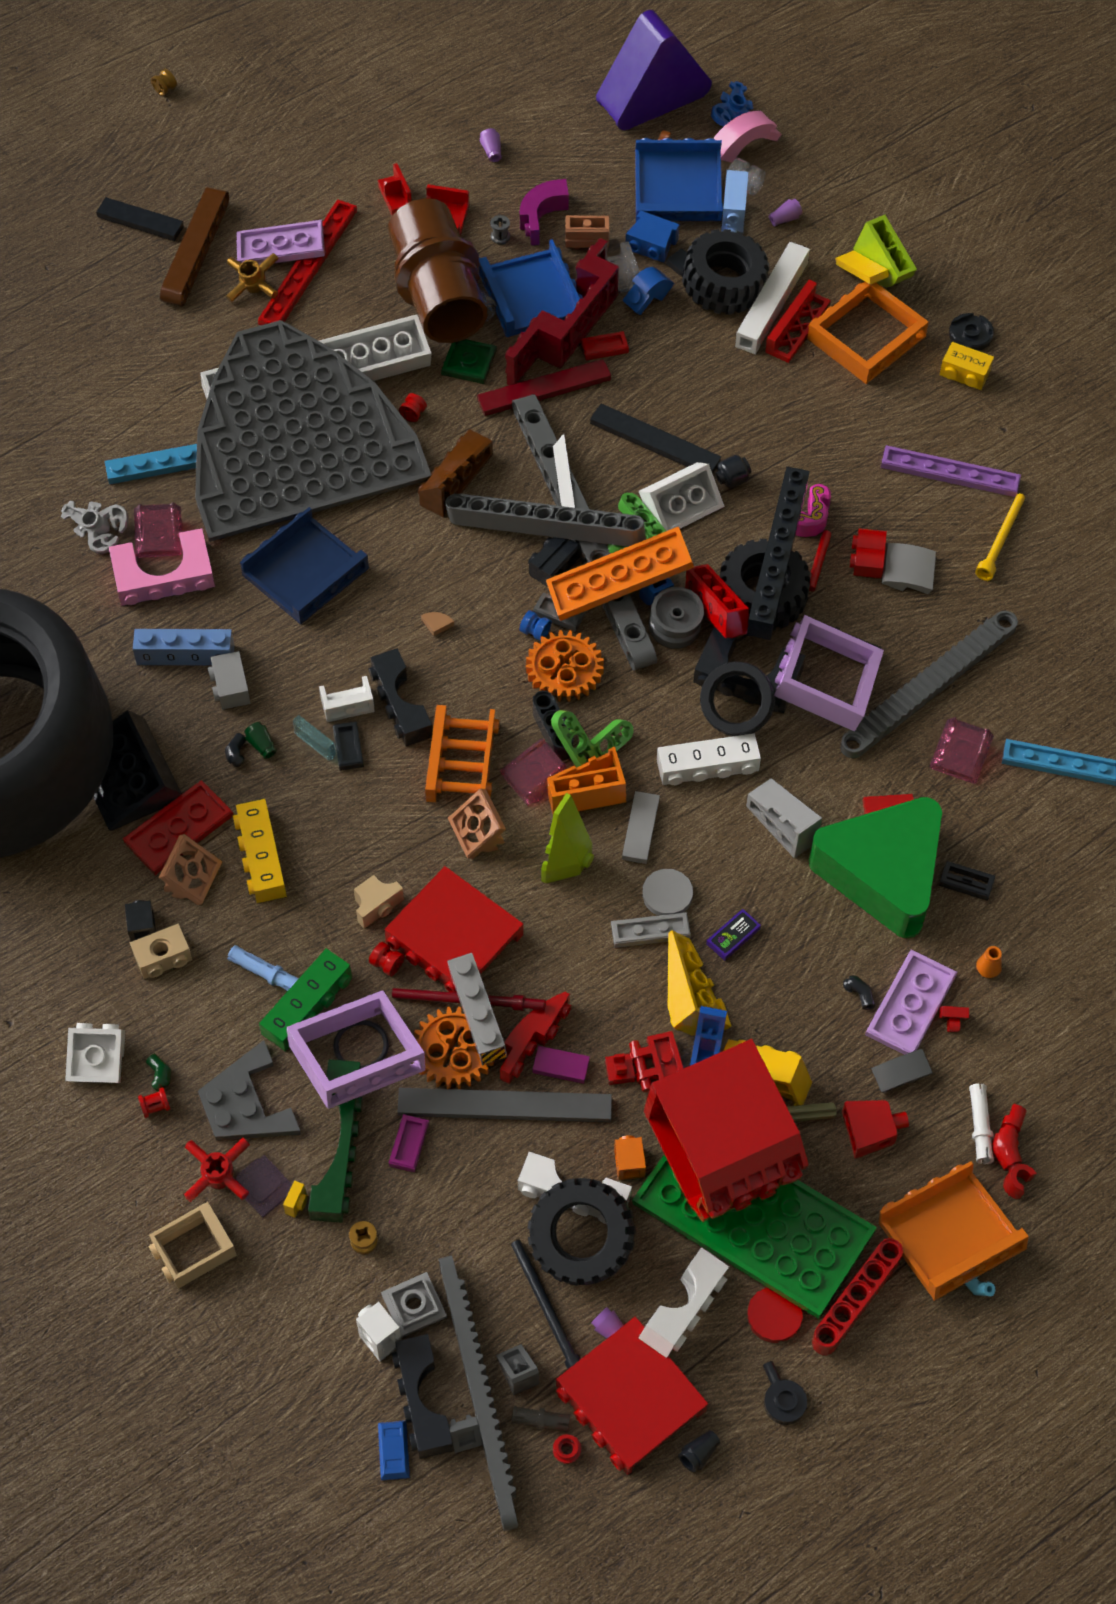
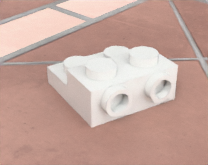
(95, 1053)

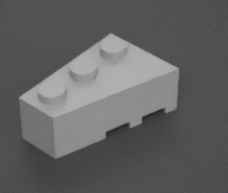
(784, 816)

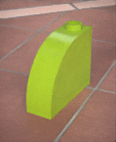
(882, 245)

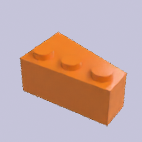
(591, 784)

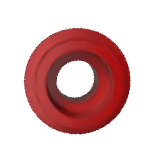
(566, 1440)

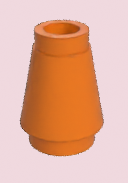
(990, 962)

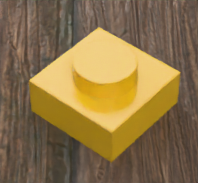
(296, 1199)

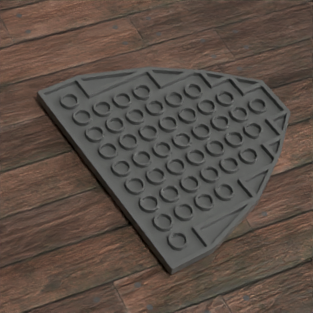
(295, 432)

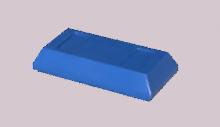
(393, 1450)

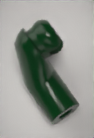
(162, 1072)

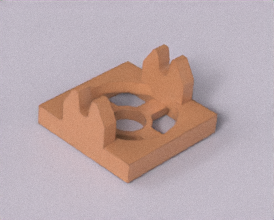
(471, 808)
(198, 853)

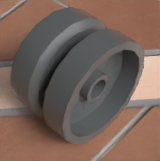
(676, 617)

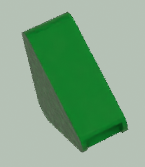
(883, 861)

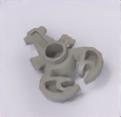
(97, 523)

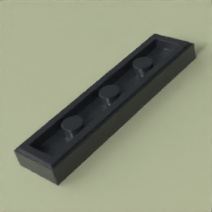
(140, 219)

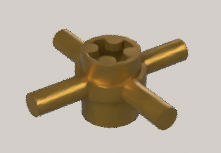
(252, 277)

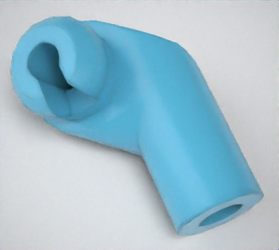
(980, 1288)

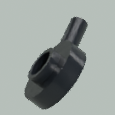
(784, 1399)

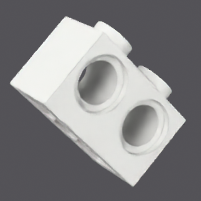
(378, 1330)

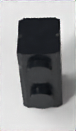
(554, 559)

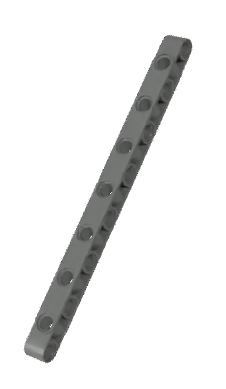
(622, 612)

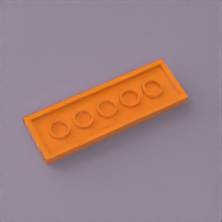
(619, 573)

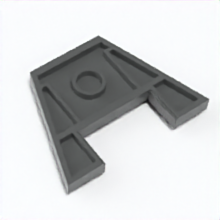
(235, 1107)

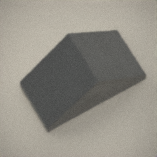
(518, 1369)

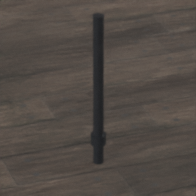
(545, 1304)

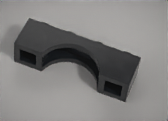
(410, 720)
(430, 1429)

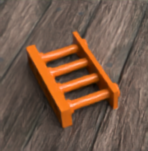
(442, 743)

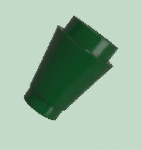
(260, 739)

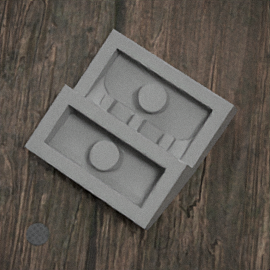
(909, 567)

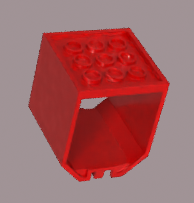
(725, 1131)

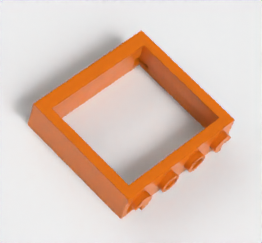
(886, 356)

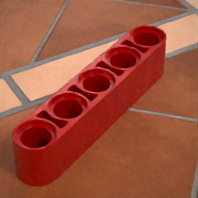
(848, 1305)

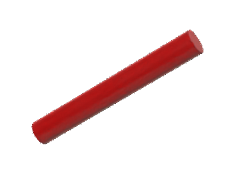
(819, 559)

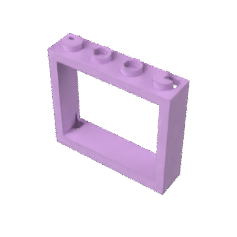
(819, 702)
(367, 1078)

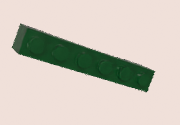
(329, 1198)

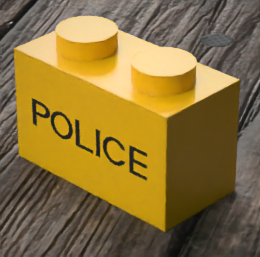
(966, 365)

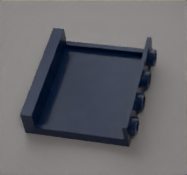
(303, 566)

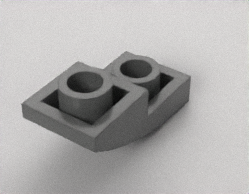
(902, 1070)

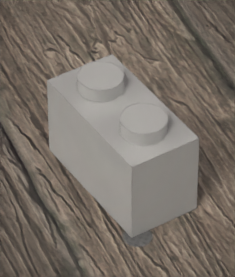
(230, 680)

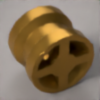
(163, 82)
(366, 1243)

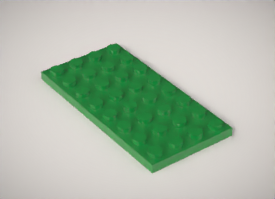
(787, 1242)

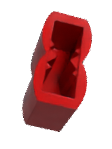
(869, 553)

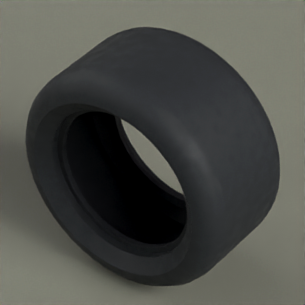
(70, 746)

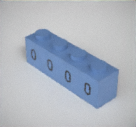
(180, 646)

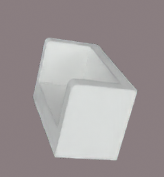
(347, 702)

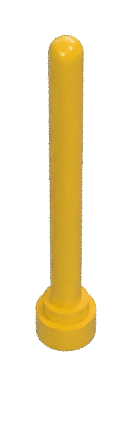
(987, 567)

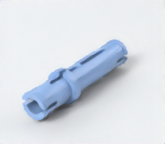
(273, 974)

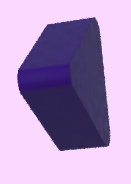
(651, 75)

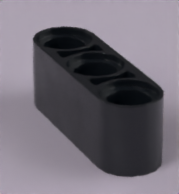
(543, 719)

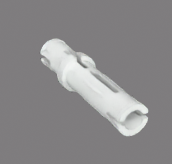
(982, 1134)

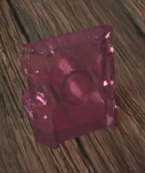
(158, 530)
(962, 750)
(531, 769)

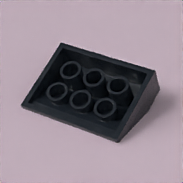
(136, 776)

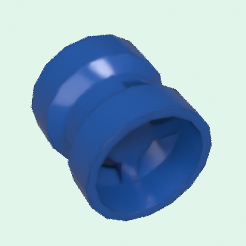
(535, 625)

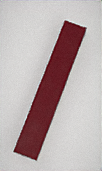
(545, 386)

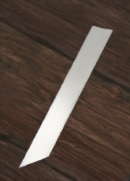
(563, 473)

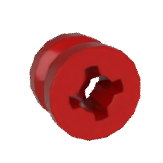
(412, 407)

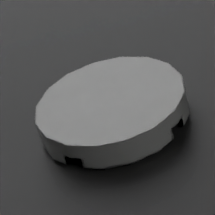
(667, 892)

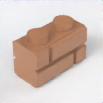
(585, 231)

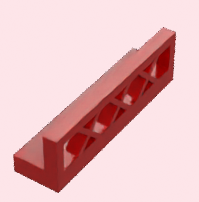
(791, 318)

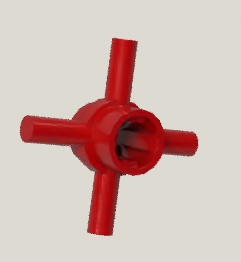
(208, 1165)

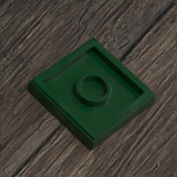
(469, 360)

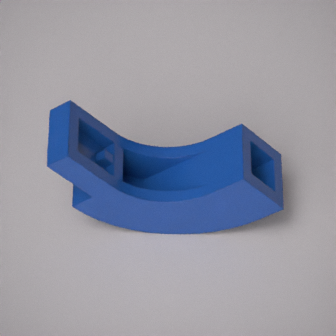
(708, 1033)

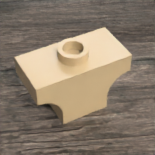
(376, 900)

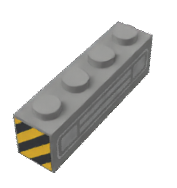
(477, 1009)

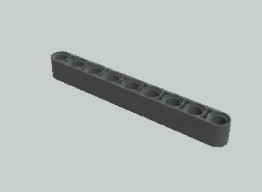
(545, 520)

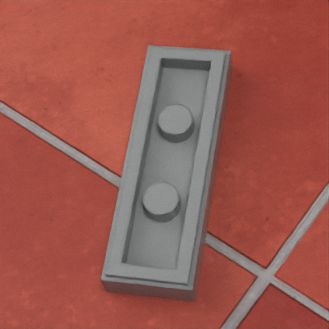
(640, 827)
(648, 929)

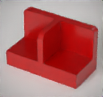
(395, 190)

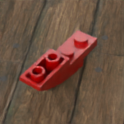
(533, 1029)

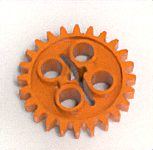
(580, 676)
(433, 1040)

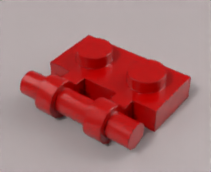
(664, 1054)

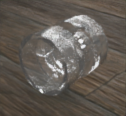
(755, 175)

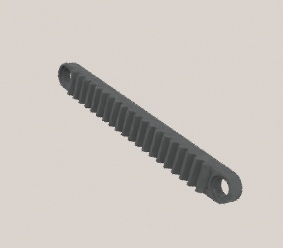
(929, 683)
(480, 1393)

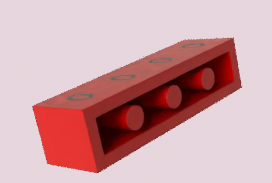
(719, 602)

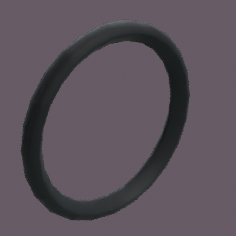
(368, 1023)

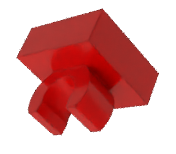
(954, 1015)
(619, 1069)

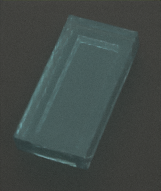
(314, 738)

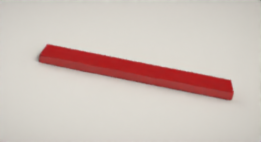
(305, 269)

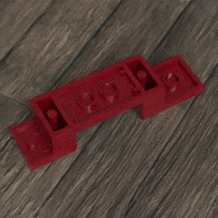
(557, 339)

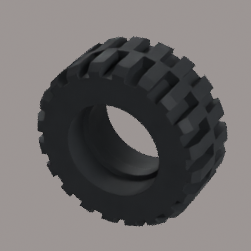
(729, 251)
(747, 563)
(545, 1242)

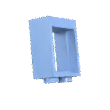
(735, 200)

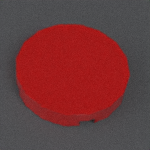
(773, 1316)

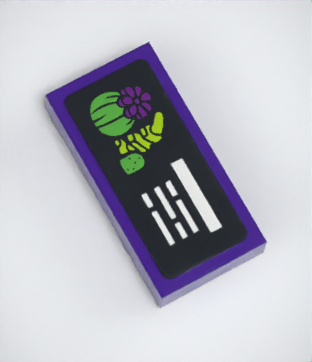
(733, 934)

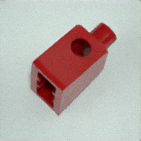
(872, 1125)

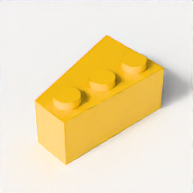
(786, 1071)

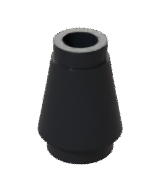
(698, 1451)

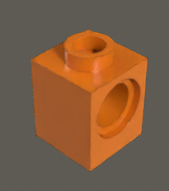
(629, 1157)

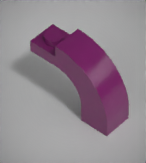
(539, 201)

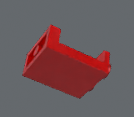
(455, 199)

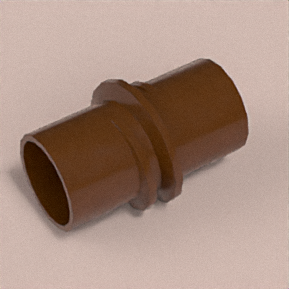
(437, 271)

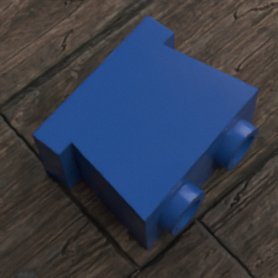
(652, 236)

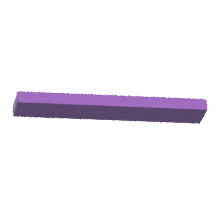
(951, 471)

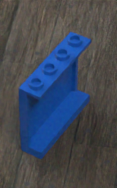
(679, 179)
(528, 286)

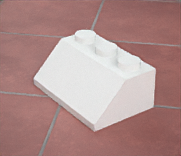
(683, 496)

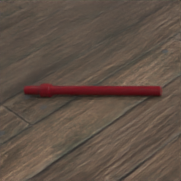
(517, 1002)

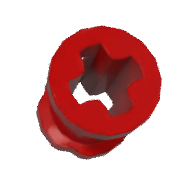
(154, 1102)

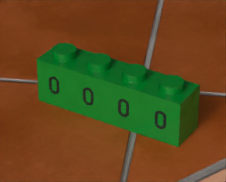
(306, 997)

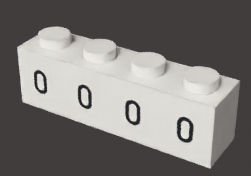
(708, 759)

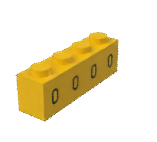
(260, 850)

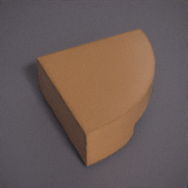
(437, 622)

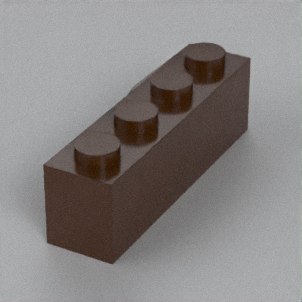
(455, 471)

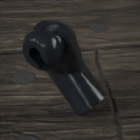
(232, 750)
(862, 988)

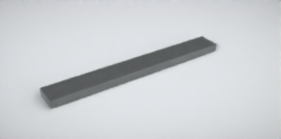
(504, 1105)

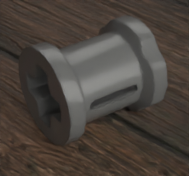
(505, 223)

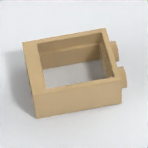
(182, 1225)

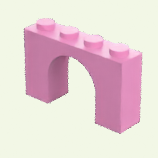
(190, 576)

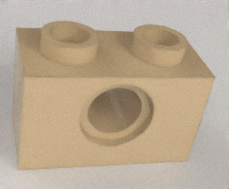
(169, 940)

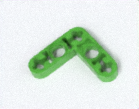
(633, 505)
(588, 747)

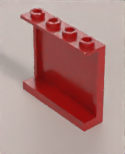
(449, 922)
(629, 1396)

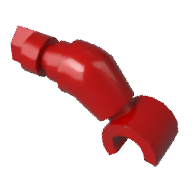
(1008, 1155)

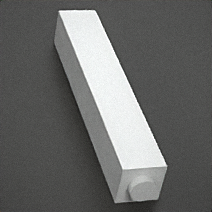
(772, 298)

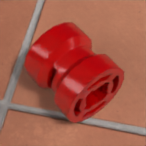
(386, 958)

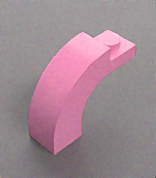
(744, 130)

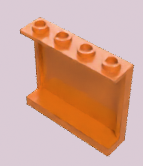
(951, 1231)

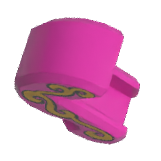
(816, 519)

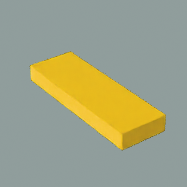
(862, 267)

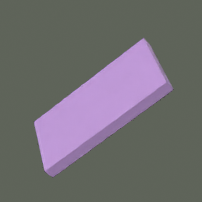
(286, 241)
(911, 1003)

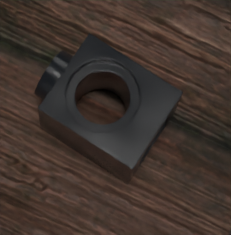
(139, 919)

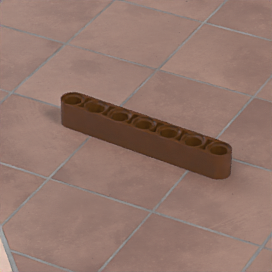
(194, 246)

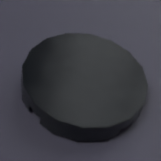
(971, 331)

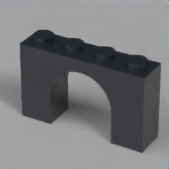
(719, 651)

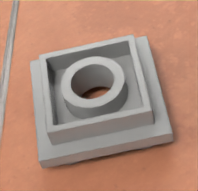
(414, 1319)

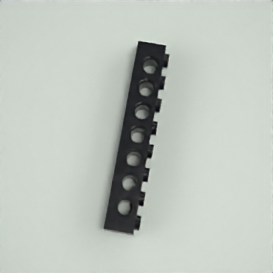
(778, 553)

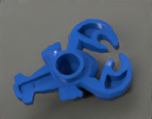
(732, 105)

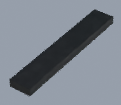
(652, 438)

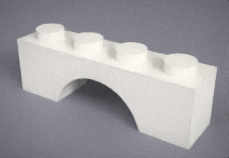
(540, 1174)
(668, 1324)

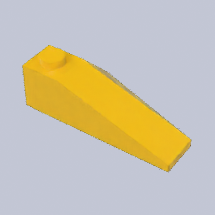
(688, 985)

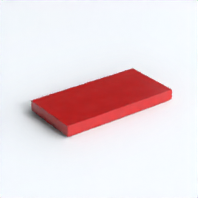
(192, 814)

